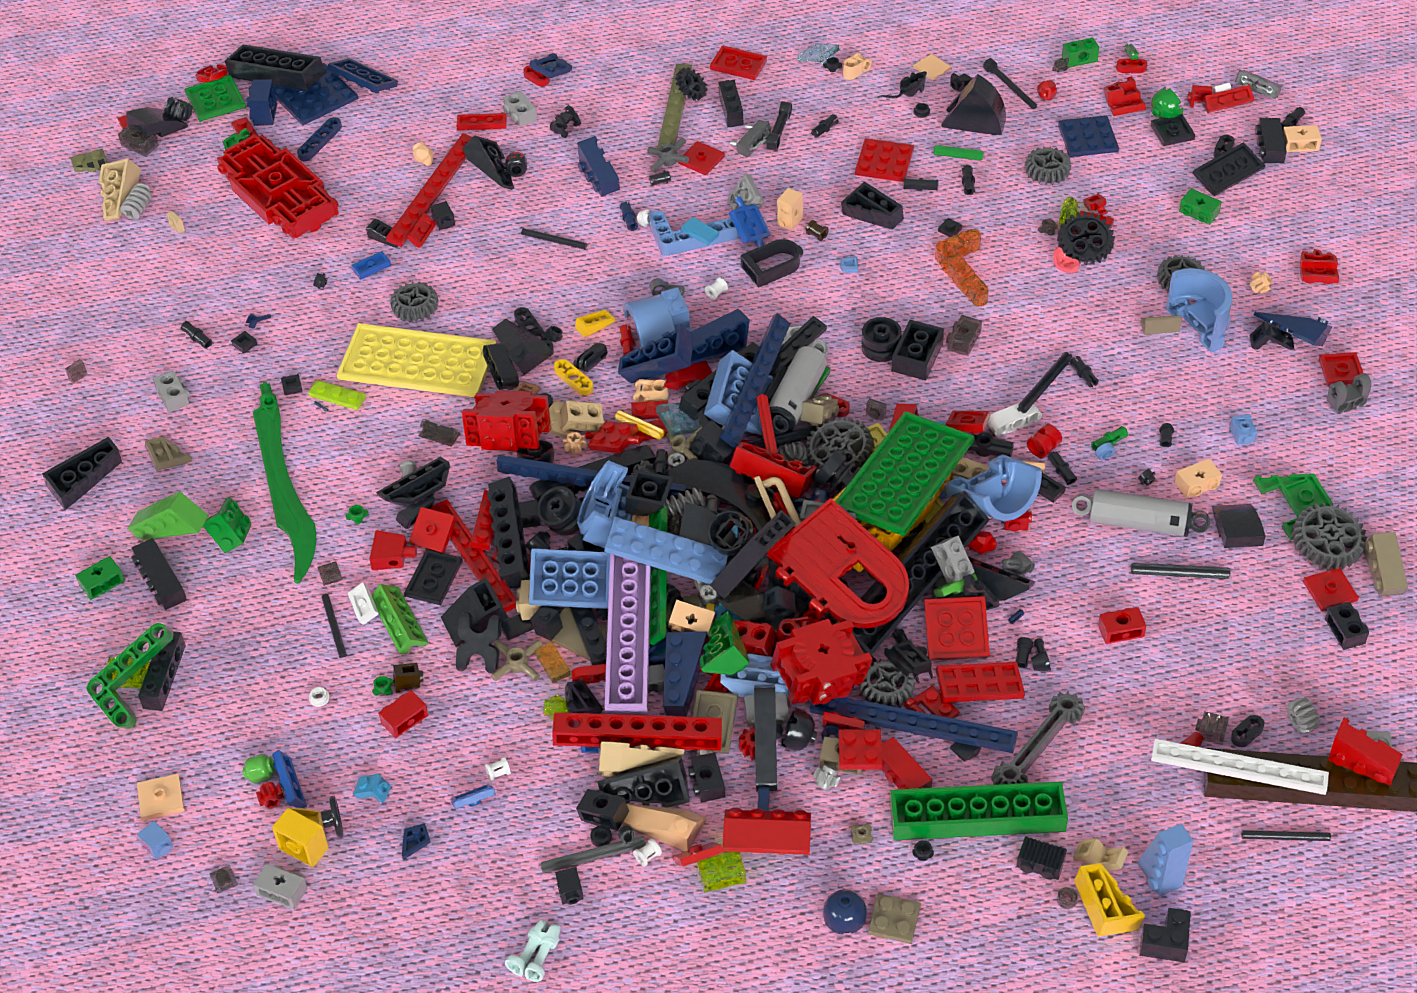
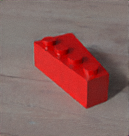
(756, 462)

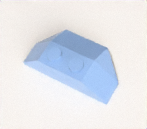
(756, 673)

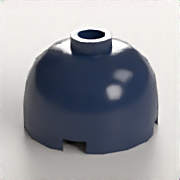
(845, 911)

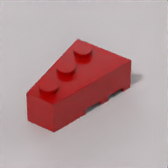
(1364, 755)

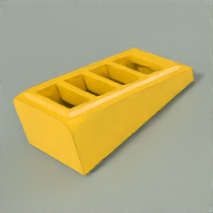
(587, 324)

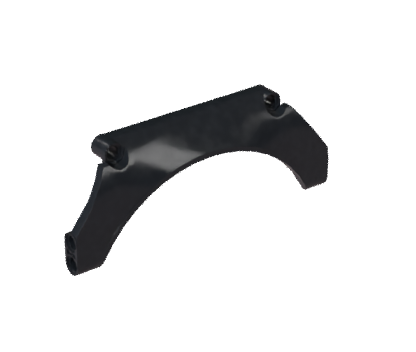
(730, 488)

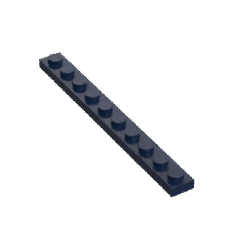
(755, 381)
(562, 473)
(922, 723)

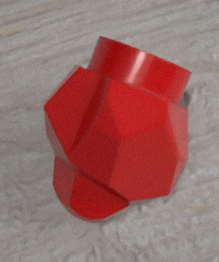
(1047, 90)
(983, 543)

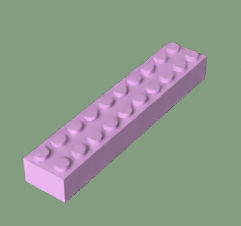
(628, 637)

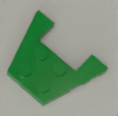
(1298, 490)

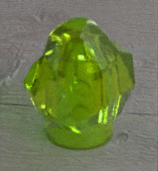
(555, 704)

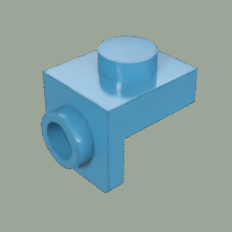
(372, 786)

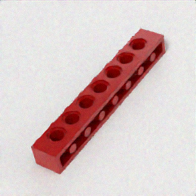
(637, 730)

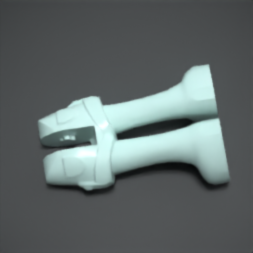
(537, 938)

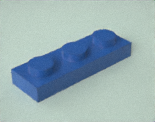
(288, 780)

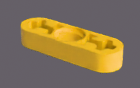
(571, 370)

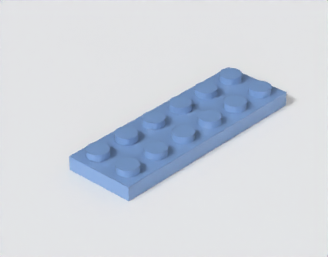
(664, 551)

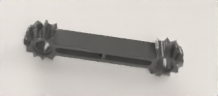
(1040, 739)

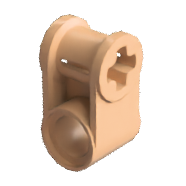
(855, 66)
(652, 391)

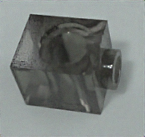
(1212, 727)

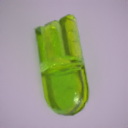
(1068, 208)

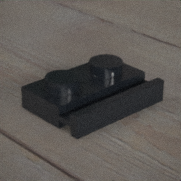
(908, 658)

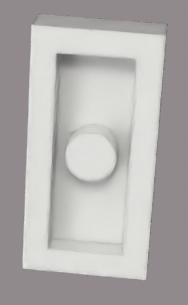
(363, 603)

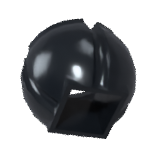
(720, 528)

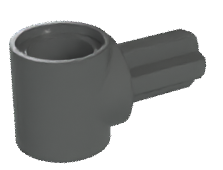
(666, 286)
(1018, 563)

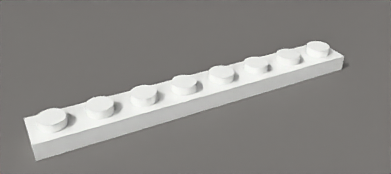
(1240, 766)

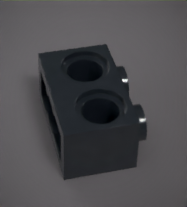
(1347, 625)

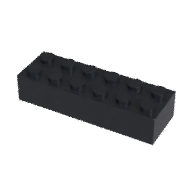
(283, 67)

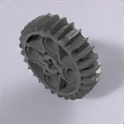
(854, 438)
(1329, 536)

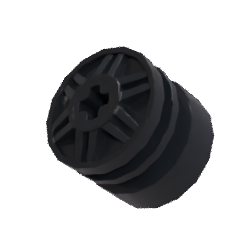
(836, 472)

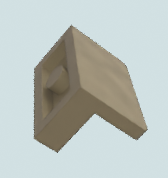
(1161, 324)

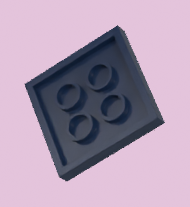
(1088, 136)

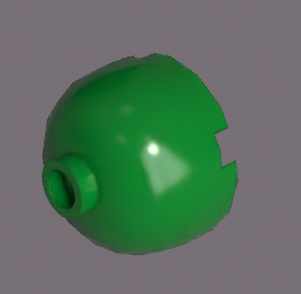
(1166, 104)

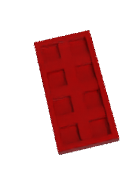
(980, 682)

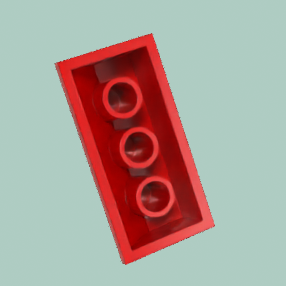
(767, 831)

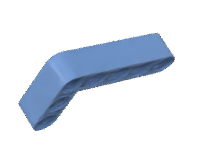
(677, 241)

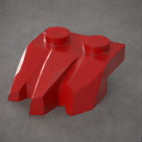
(1318, 267)

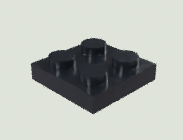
(1172, 130)

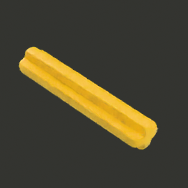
(643, 426)

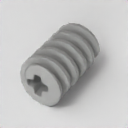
(136, 201)
(677, 505)

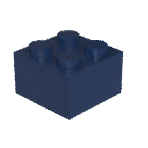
(262, 102)

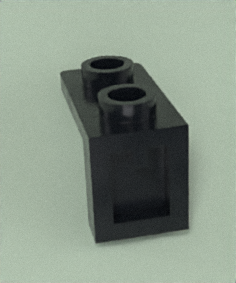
(1269, 332)

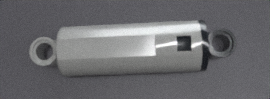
(797, 386)
(1141, 512)

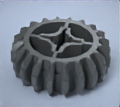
(1048, 165)
(1173, 264)
(414, 301)
(884, 688)

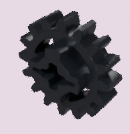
(691, 84)

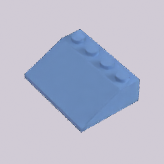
(725, 390)
(569, 578)

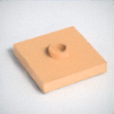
(160, 797)

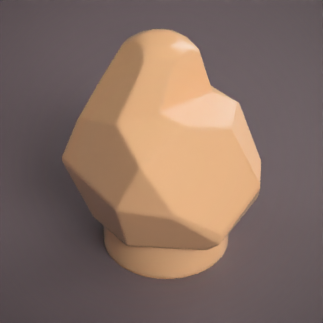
(423, 153)

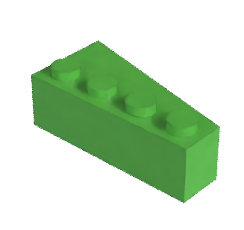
(168, 518)

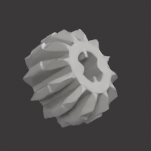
(1303, 715)

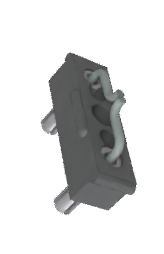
(1244, 78)
(753, 138)

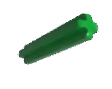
(958, 152)

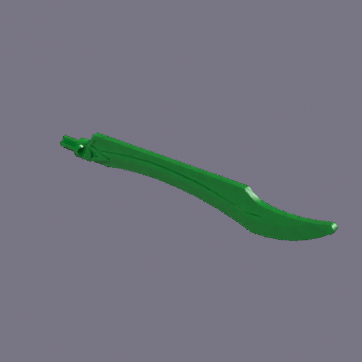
(287, 507)

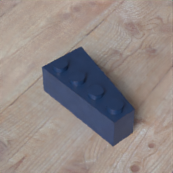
(720, 337)
(658, 357)
(682, 670)

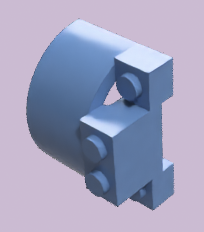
(1210, 311)
(658, 315)
(992, 497)

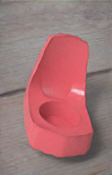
(1064, 262)

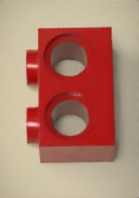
(753, 634)

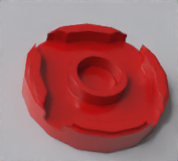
(210, 74)

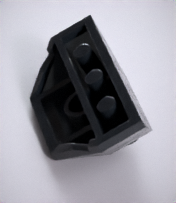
(418, 484)
(999, 581)

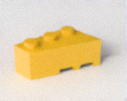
(1105, 903)

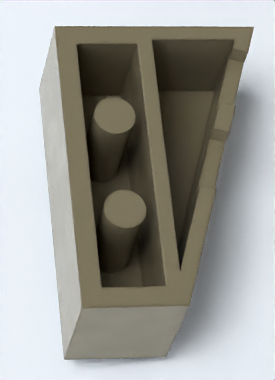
(1385, 564)

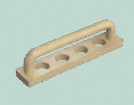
(784, 494)

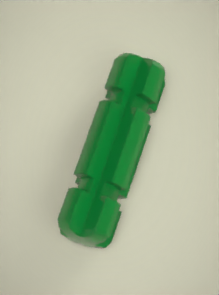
(1131, 51)

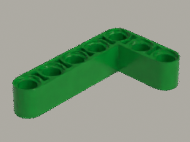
(124, 671)

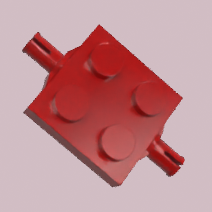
(613, 437)

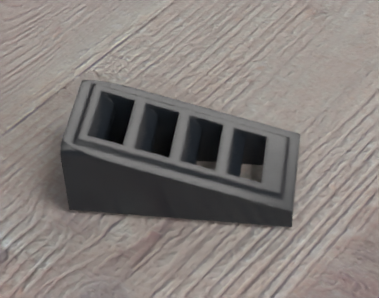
(374, 232)
(409, 515)

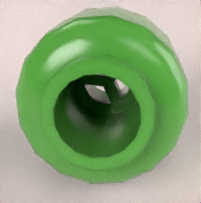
(259, 768)

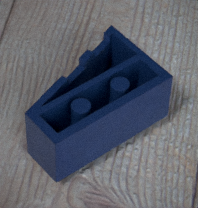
(596, 168)

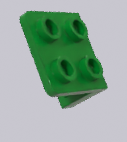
(228, 526)

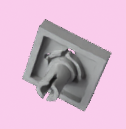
(748, 191)

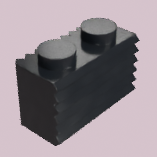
(1041, 858)

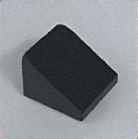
(965, 751)

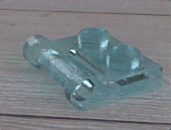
(818, 52)

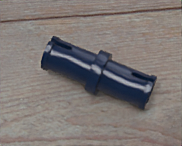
(628, 216)

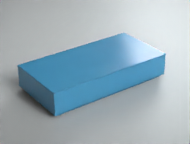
(700, 231)

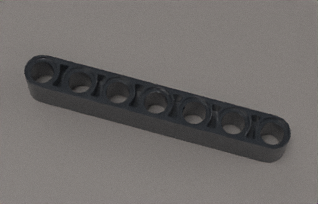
(626, 459)

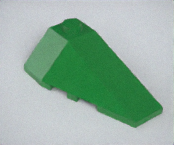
(725, 649)

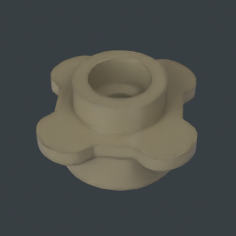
(861, 839)

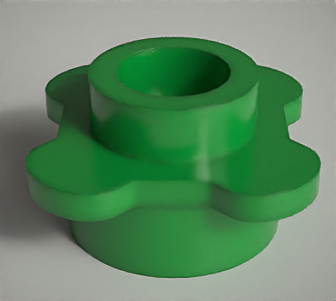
(356, 509)
(382, 681)

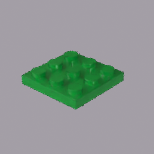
(215, 98)

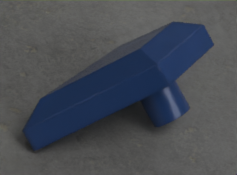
(414, 840)

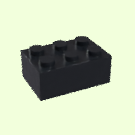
(917, 349)

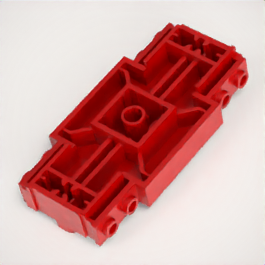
(277, 186)

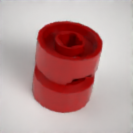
(1044, 441)

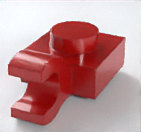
(1097, 203)

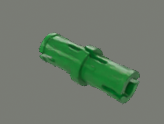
(1110, 437)

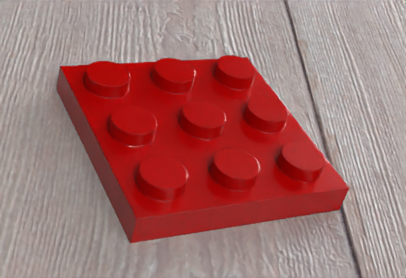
(884, 160)
(956, 628)

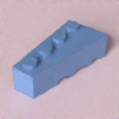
(1167, 859)

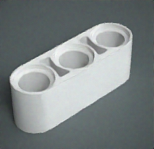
(1010, 419)

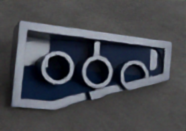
(1307, 329)

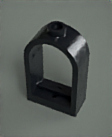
(780, 246)

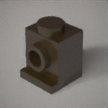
(407, 676)

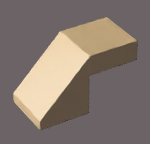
(1094, 852)

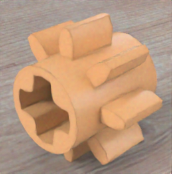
(1260, 282)
(574, 443)

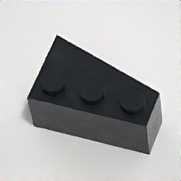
(872, 207)

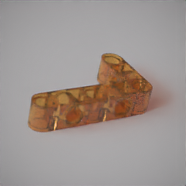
(949, 257)

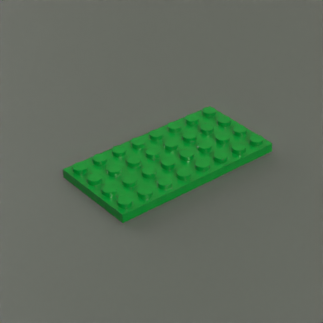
(904, 473)

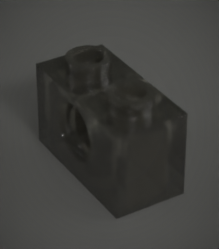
(137, 142)
(964, 335)

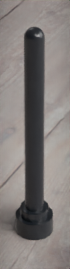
(991, 66)

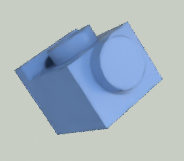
(1243, 429)

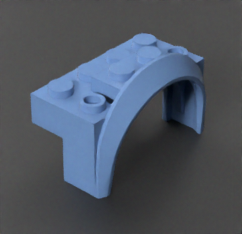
(593, 515)

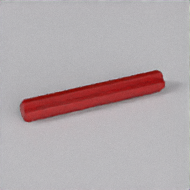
(766, 424)

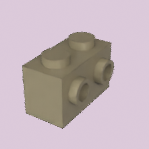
(819, 410)

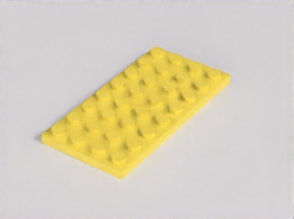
(415, 360)

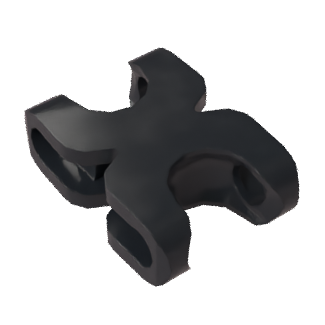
(478, 642)

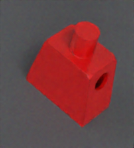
(390, 551)

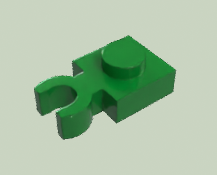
(235, 138)

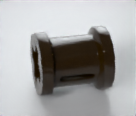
(817, 230)

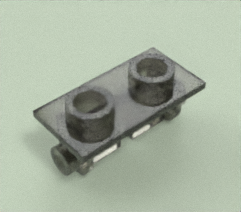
(438, 433)

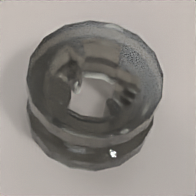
(1071, 894)

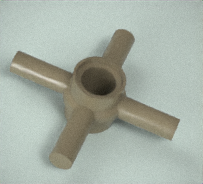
(682, 445)
(516, 660)

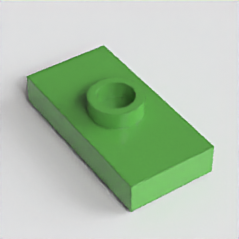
(953, 587)

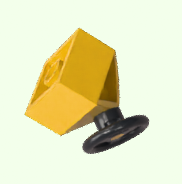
(303, 833)

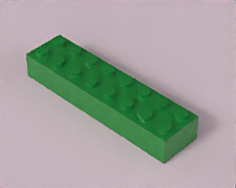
(978, 811)

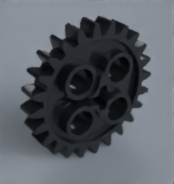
(1086, 238)

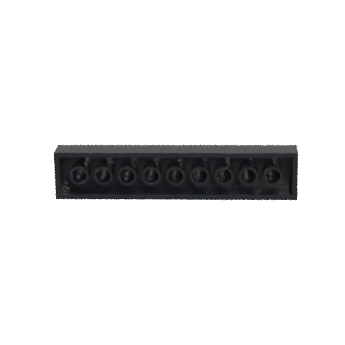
(957, 517)

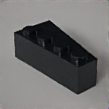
(81, 472)

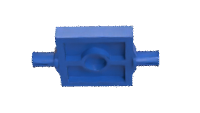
(749, 223)

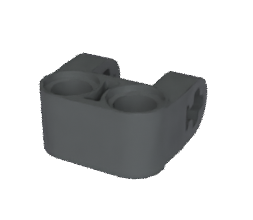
(1349, 397)

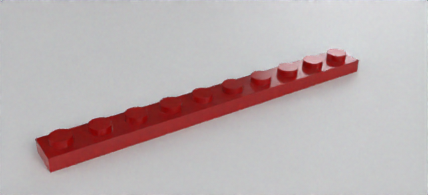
(429, 192)

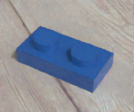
(371, 265)

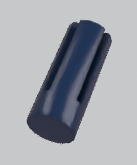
(1016, 616)

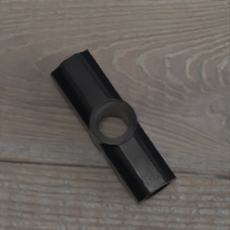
(985, 445)

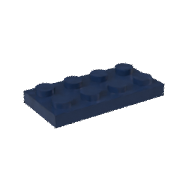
(362, 75)

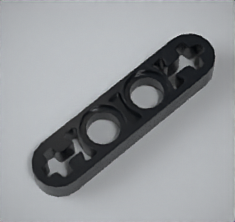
(530, 320)

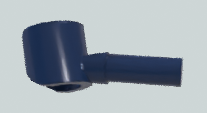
(252, 319)

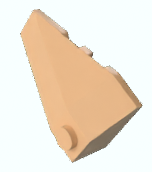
(667, 825)

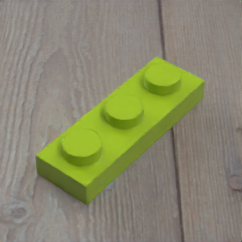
(337, 395)

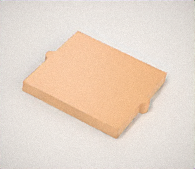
(933, 66)

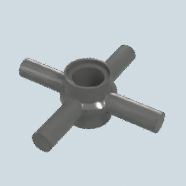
(668, 155)

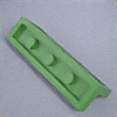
(394, 618)

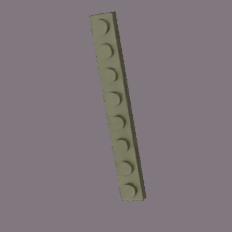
(673, 111)

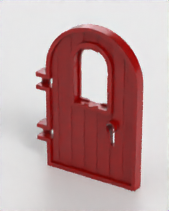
(822, 558)

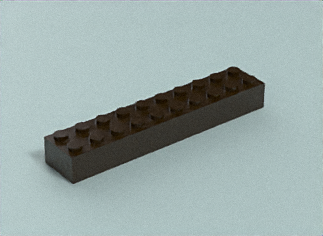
(1343, 789)

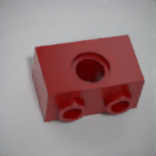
(1122, 625)

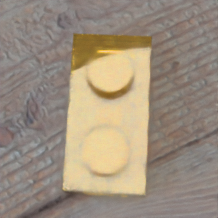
(552, 662)

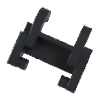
(560, 124)

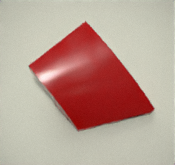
(1125, 97)
(684, 376)

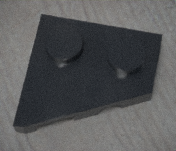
(581, 699)

